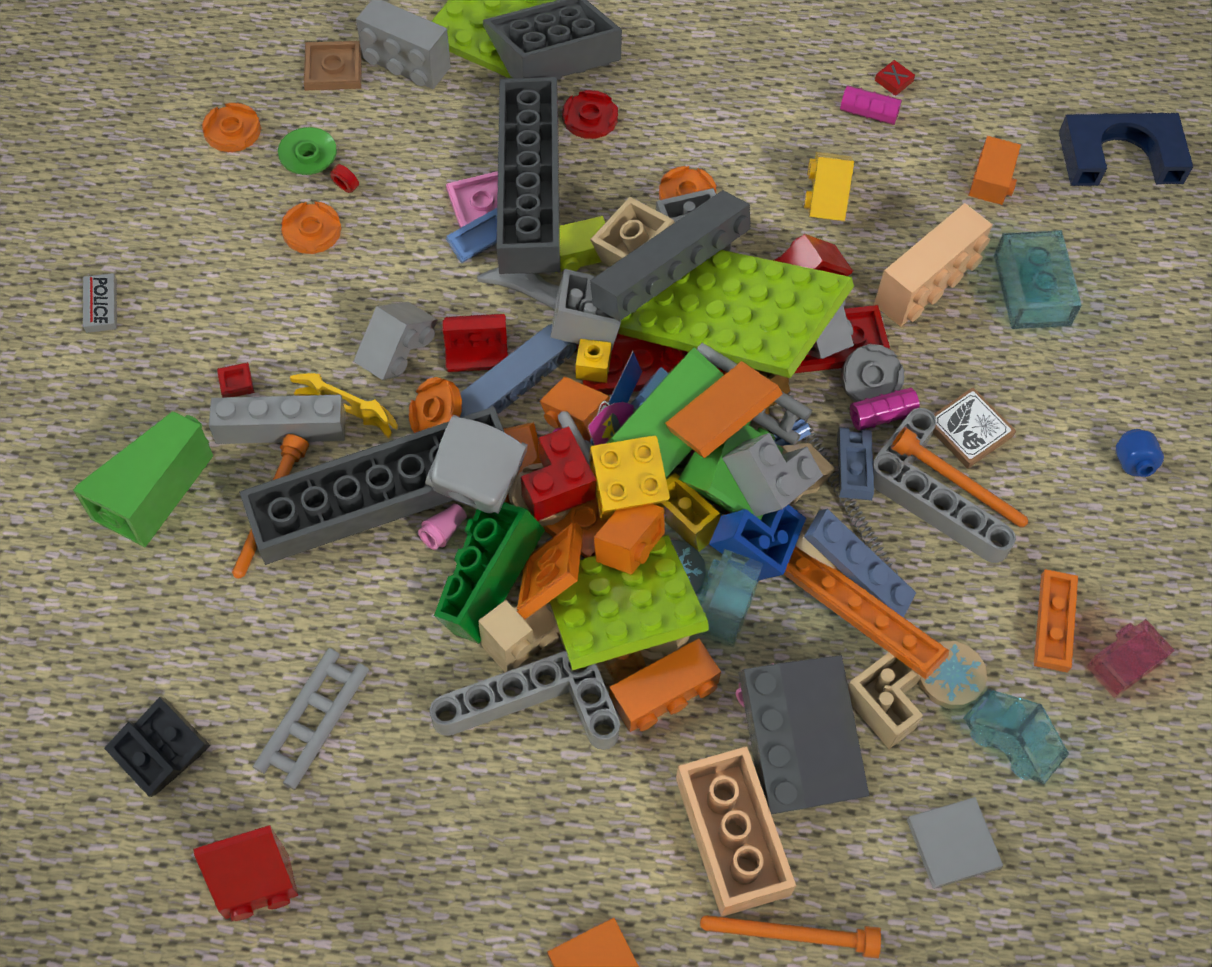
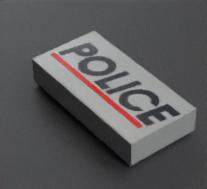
(99, 303)

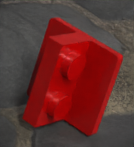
(474, 342)

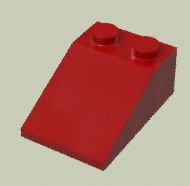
(247, 873)

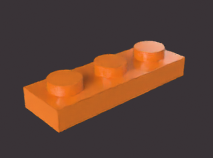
(1056, 621)

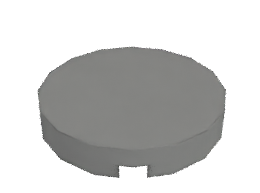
(871, 372)

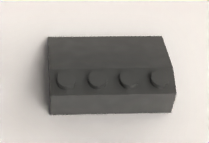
(554, 39)
(803, 733)

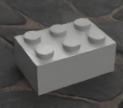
(403, 43)

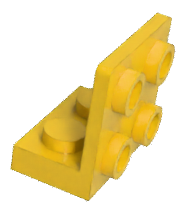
(628, 474)

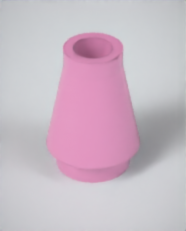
(441, 527)

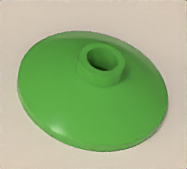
(305, 142)

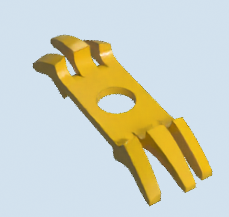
(370, 411)

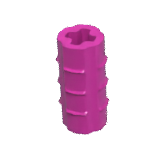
(870, 105)
(883, 408)

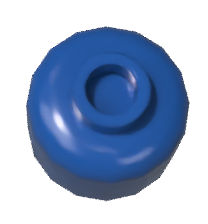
(1139, 453)

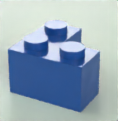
(762, 540)

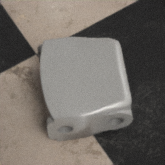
(476, 464)

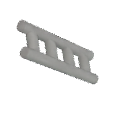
(794, 408)
(314, 739)

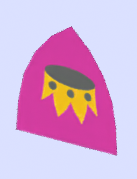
(609, 421)

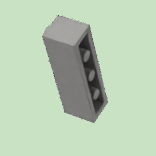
(272, 417)

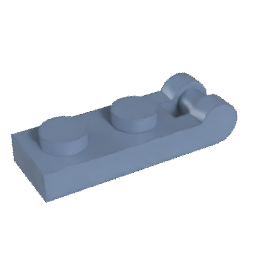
(855, 464)

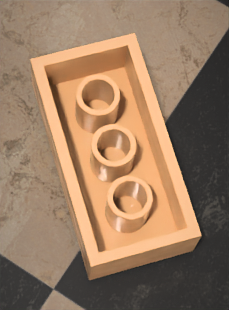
(933, 265)
(735, 831)

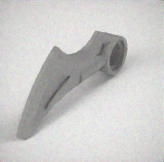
(527, 283)

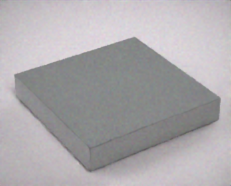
(954, 842)

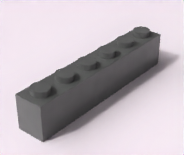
(670, 255)

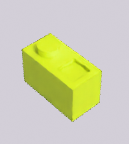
(575, 243)

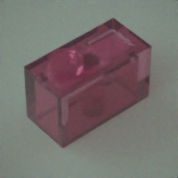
(1130, 657)

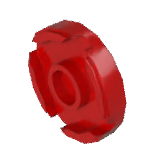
(588, 122)

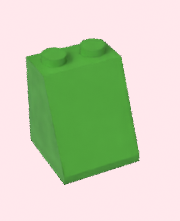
(712, 477)

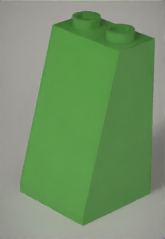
(673, 393)
(146, 478)

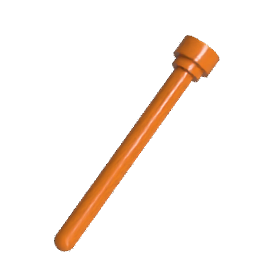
(908, 444)
(292, 449)
(864, 941)

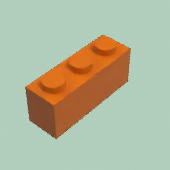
(665, 686)

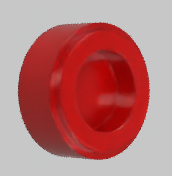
(344, 178)

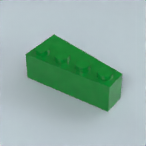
(487, 576)

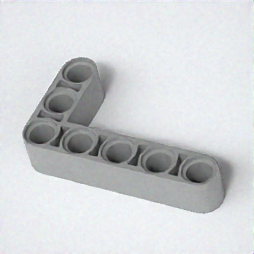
(933, 493)
(532, 693)

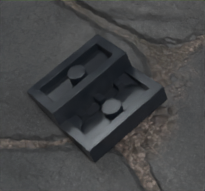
(157, 747)

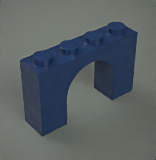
(1155, 133)

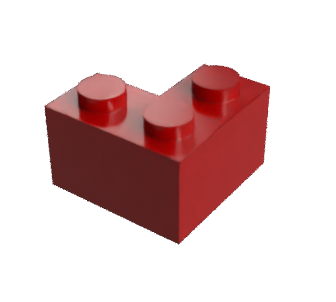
(815, 254)
(563, 480)

